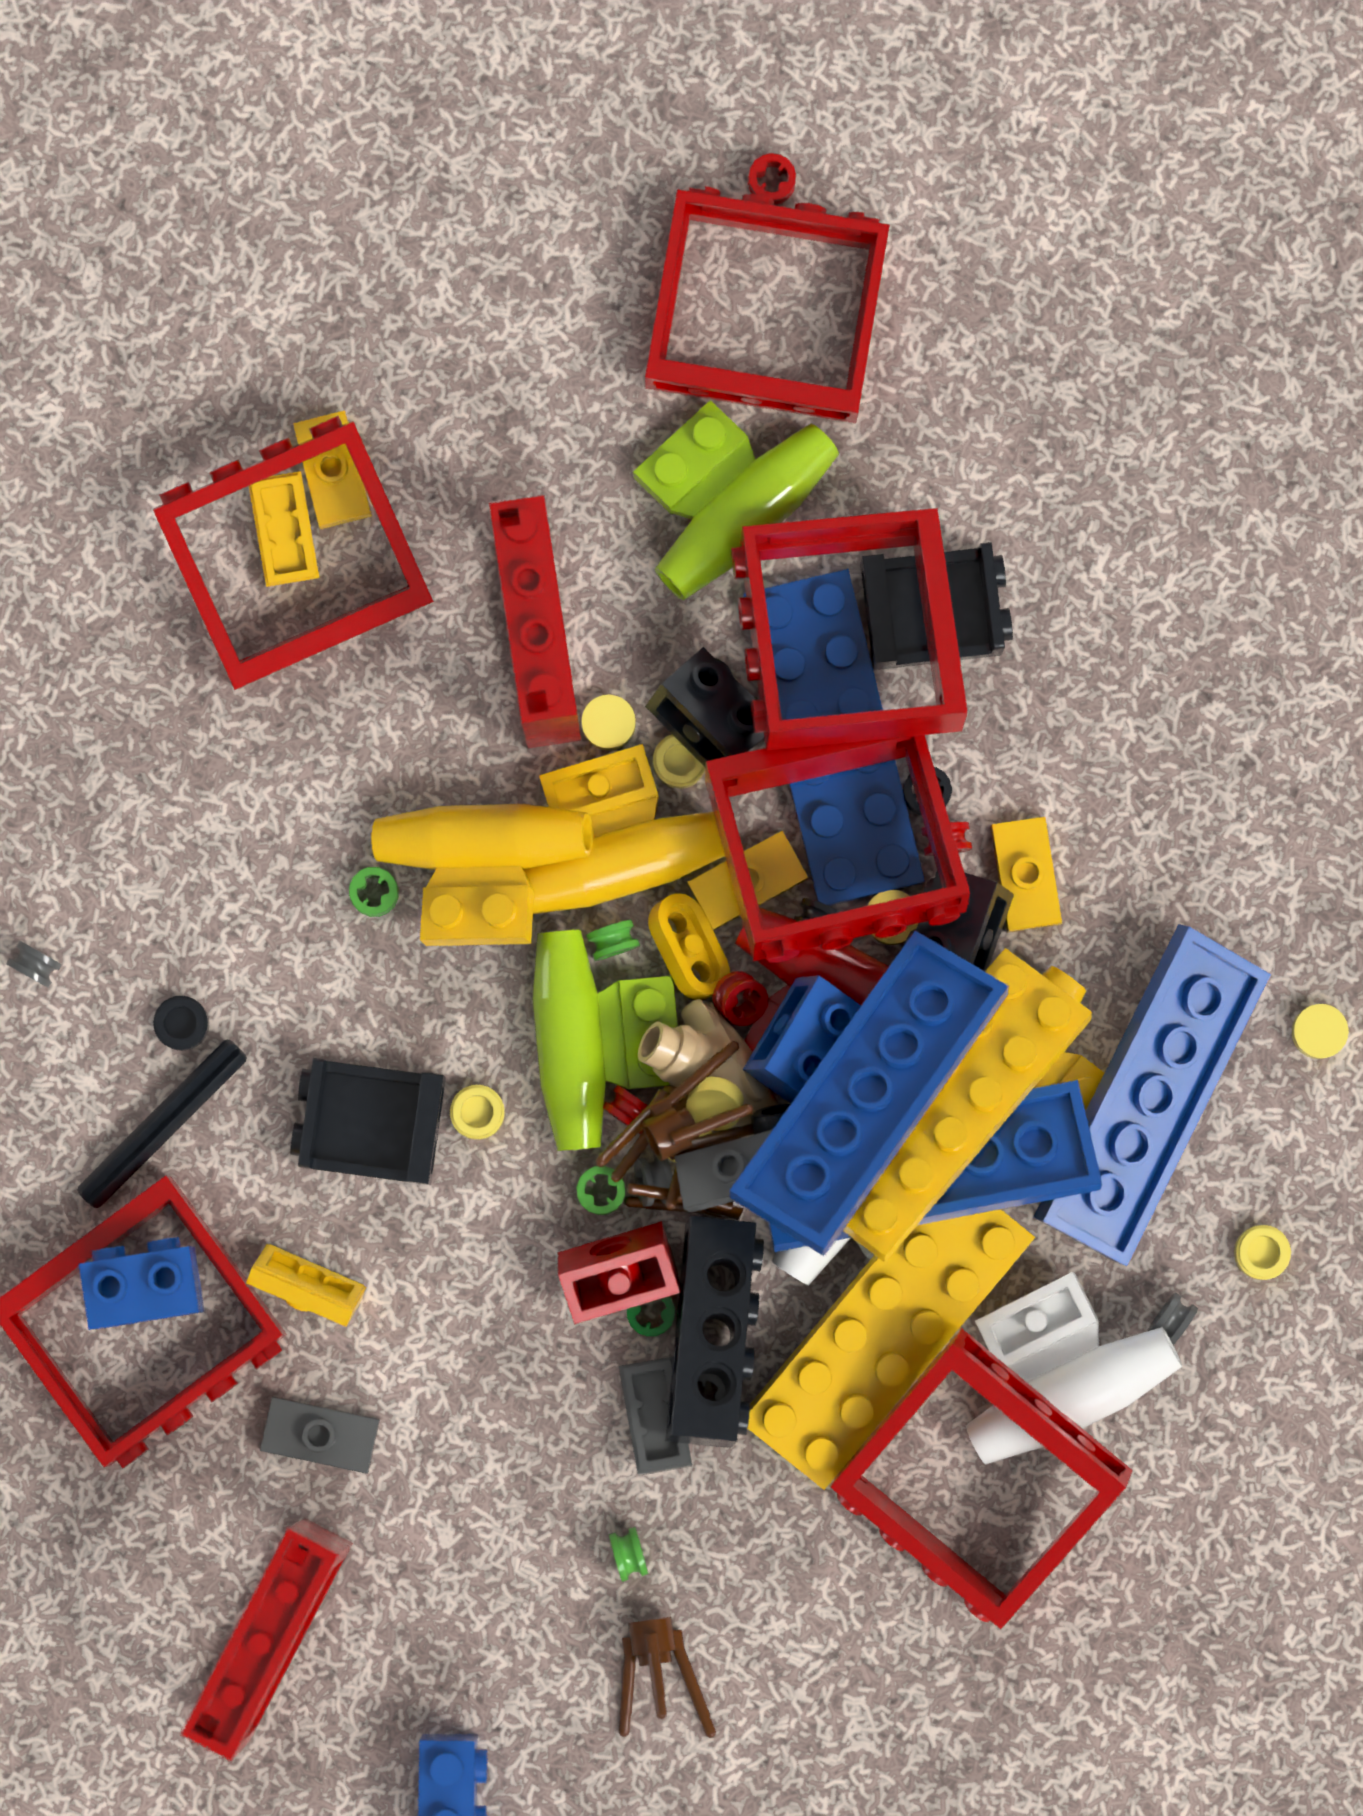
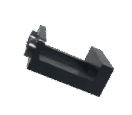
(896, 610)
(369, 1121)

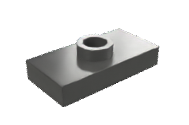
(711, 1172)
(646, 1403)
(320, 1435)

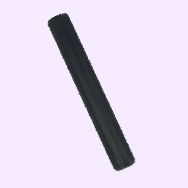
(162, 1123)

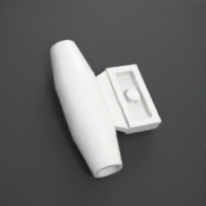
(1056, 1349)

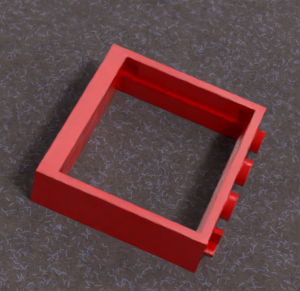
(803, 222)
(843, 535)
(534, 621)
(330, 633)
(773, 768)
(66, 1265)
(1037, 1418)
(266, 1639)

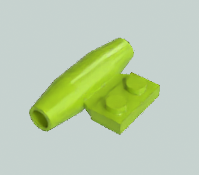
(717, 483)
(589, 1035)

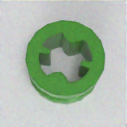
(359, 882)
(613, 940)
(587, 1200)
(628, 1554)

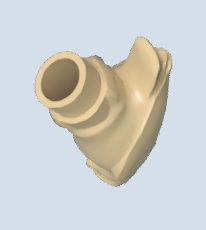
(684, 1049)

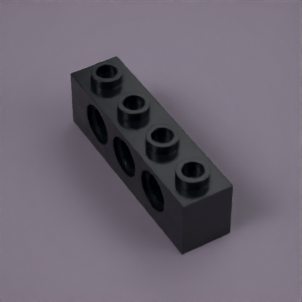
(690, 1415)

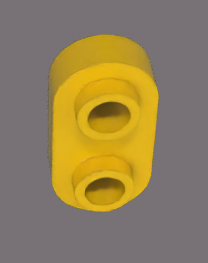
(690, 947)

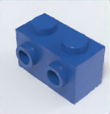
(800, 1035)
(141, 1286)
(449, 1775)

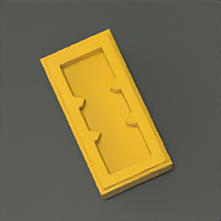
(333, 480)
(283, 529)
(772, 871)
(1028, 872)
(306, 1285)

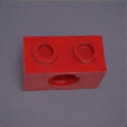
(618, 1272)

